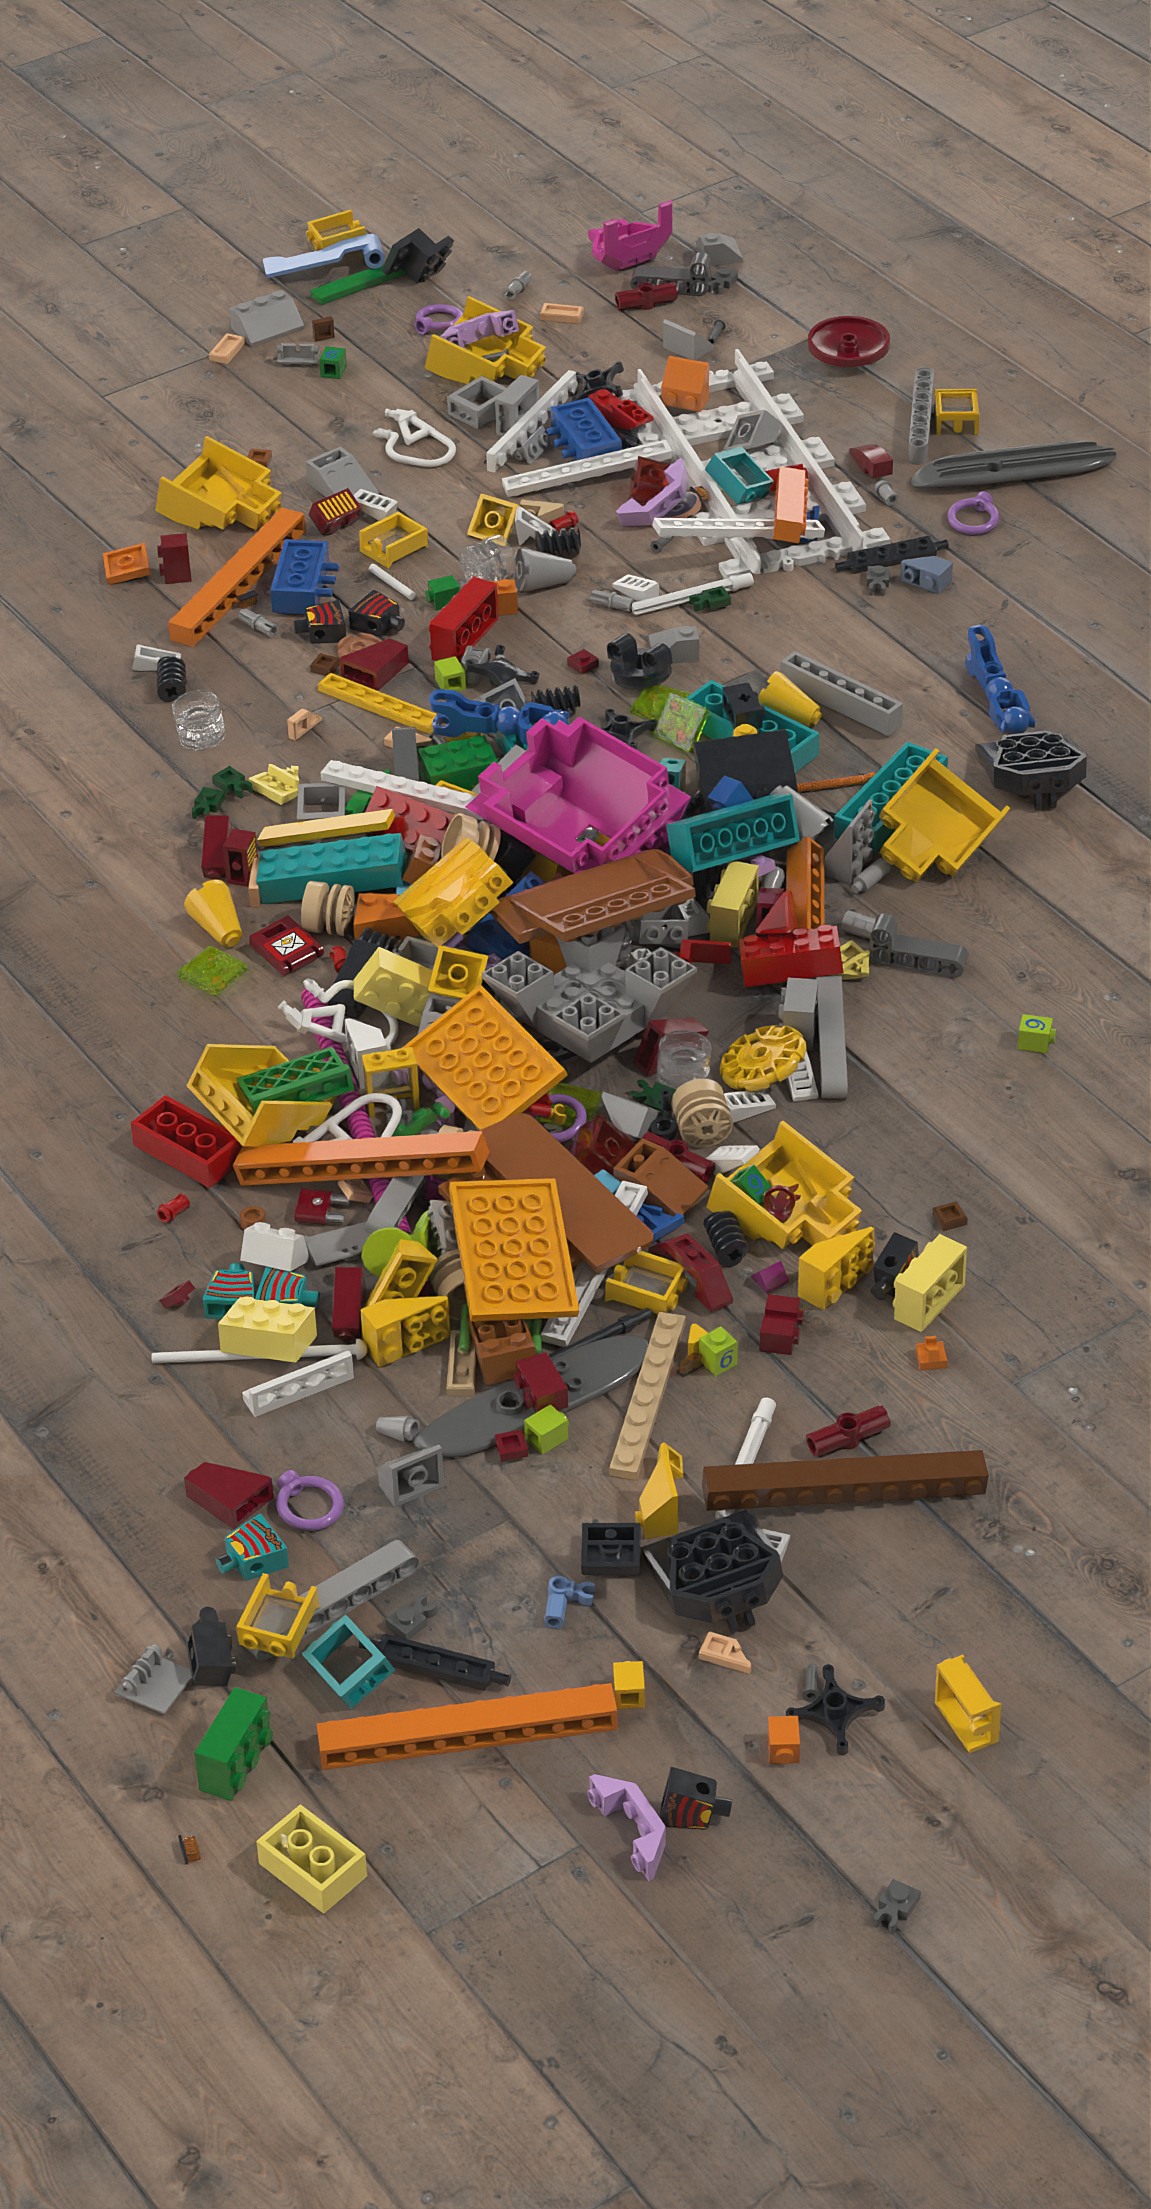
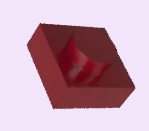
(582, 661)
(177, 1295)
(511, 1445)

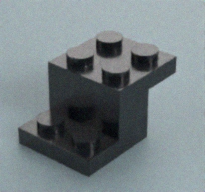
(418, 255)
(611, 1548)

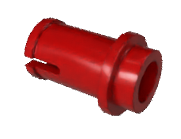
(570, 519)
(338, 958)
(169, 1210)

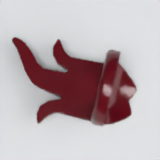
(781, 1207)

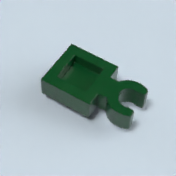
(713, 598)
(232, 780)
(206, 801)
(651, 1095)

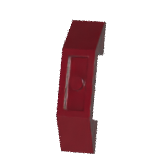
(711, 1283)

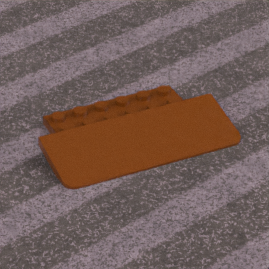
(596, 898)
(594, 1219)

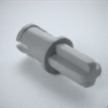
(517, 285)
(612, 600)
(258, 622)

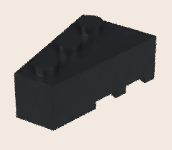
(513, 855)
(356, 959)

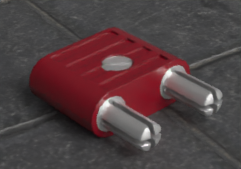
(315, 1206)

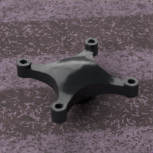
(599, 380)
(501, 670)
(624, 729)
(836, 1709)

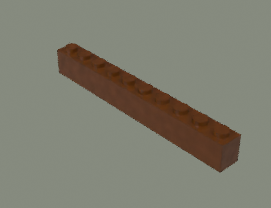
(844, 1480)

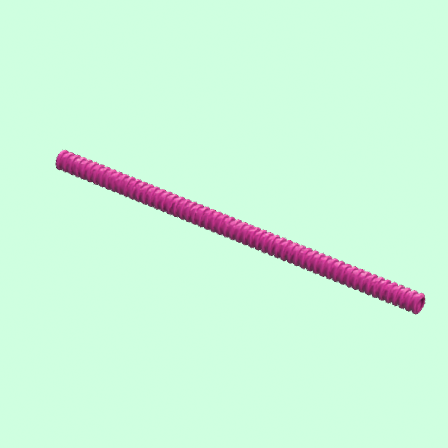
(358, 1121)

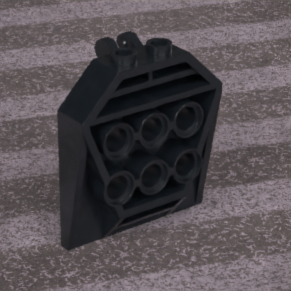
(1034, 764)
(717, 1569)

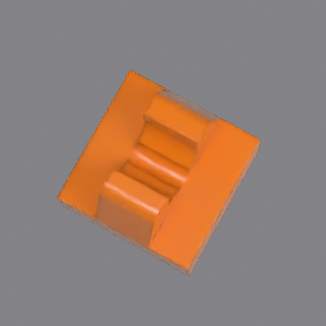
(931, 1354)

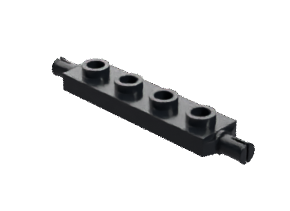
(891, 554)
(439, 1662)

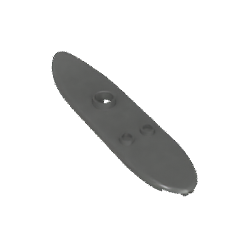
(1013, 464)
(585, 1371)

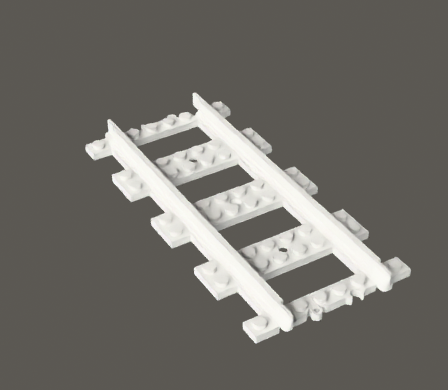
(835, 502)

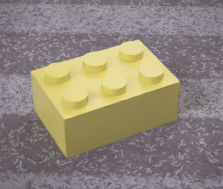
(733, 903)
(393, 986)
(930, 1282)
(267, 1329)
(312, 1858)

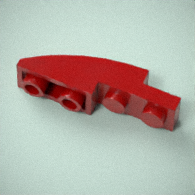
(620, 413)

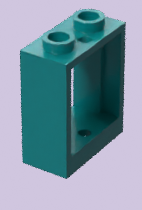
(721, 471)
(365, 1678)

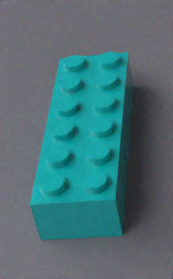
(802, 740)
(882, 789)
(733, 832)
(359, 863)

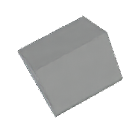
(684, 341)

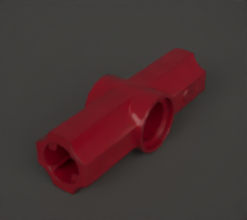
(646, 296)
(698, 1165)
(848, 1430)

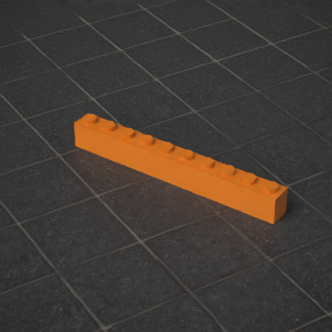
(235, 577)
(361, 1158)
(467, 1726)

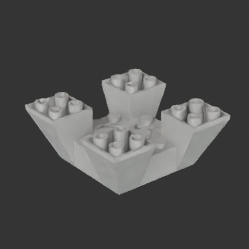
(590, 1001)

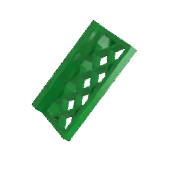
(309, 1086)

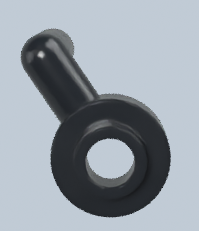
(665, 1125)

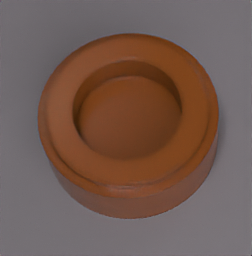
(251, 1215)

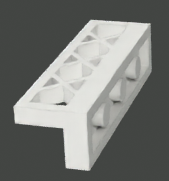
(299, 1384)

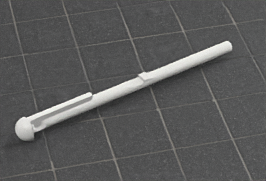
(358, 1349)

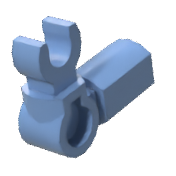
(563, 1591)

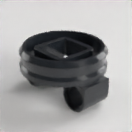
(627, 658)

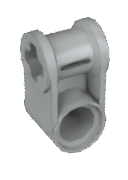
(478, 656)

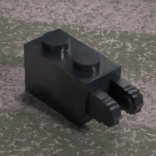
(210, 1650)

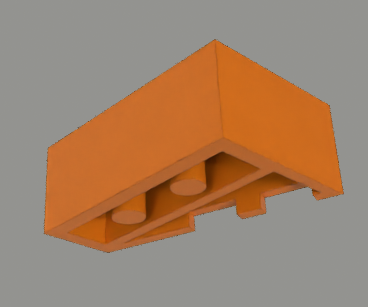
(382, 914)

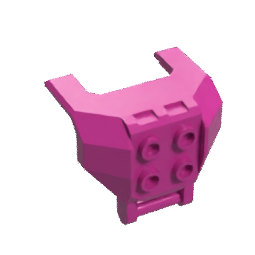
(628, 244)

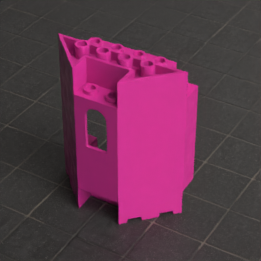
(578, 781)

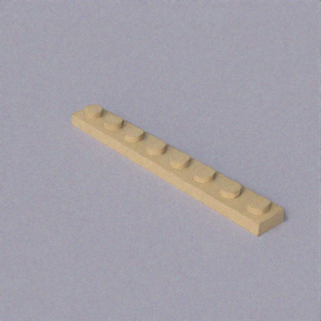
(647, 1396)

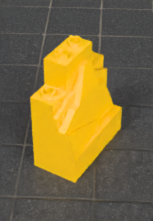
(468, 364)
(219, 490)
(936, 822)
(453, 893)
(218, 1090)
(823, 1188)

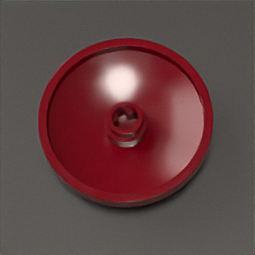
(848, 341)

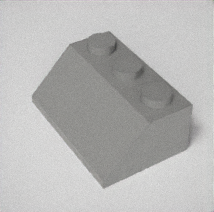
(266, 318)

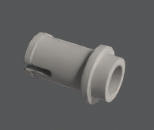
(883, 489)

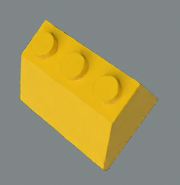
(404, 1273)

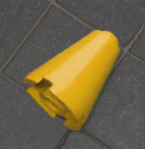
(789, 700)
(215, 912)

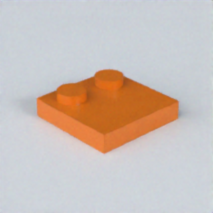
(126, 563)

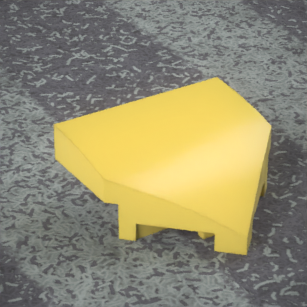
(277, 783)
(854, 961)

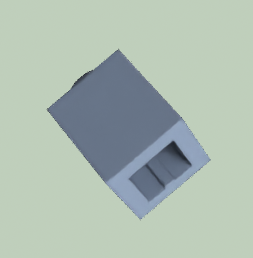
(927, 573)

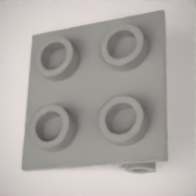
(443, 1225)
(154, 1681)

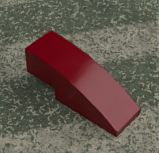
(873, 460)

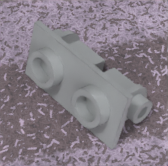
(307, 354)
(533, 446)

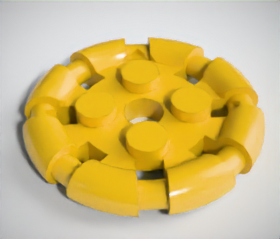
(765, 1061)

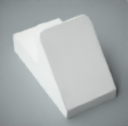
(527, 524)

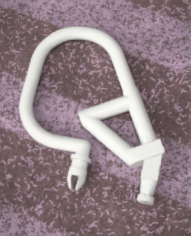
(405, 419)
(302, 1020)
(331, 1124)

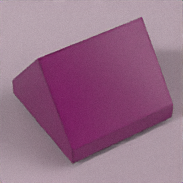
(771, 1277)

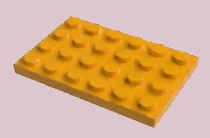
(485, 1060)
(513, 1249)

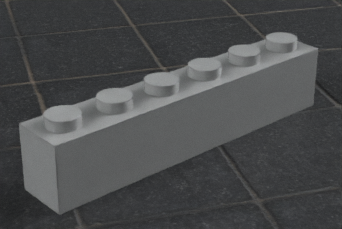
(843, 693)

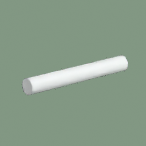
(392, 582)

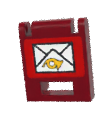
(289, 946)

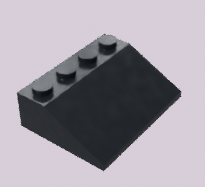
(756, 760)

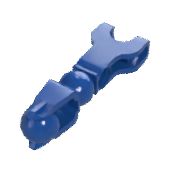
(987, 668)
(483, 717)

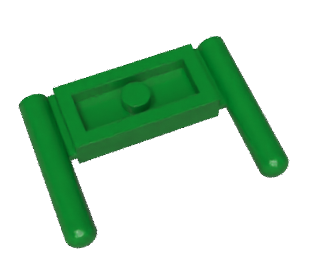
(421, 1119)

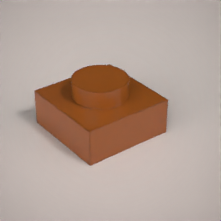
(260, 456)

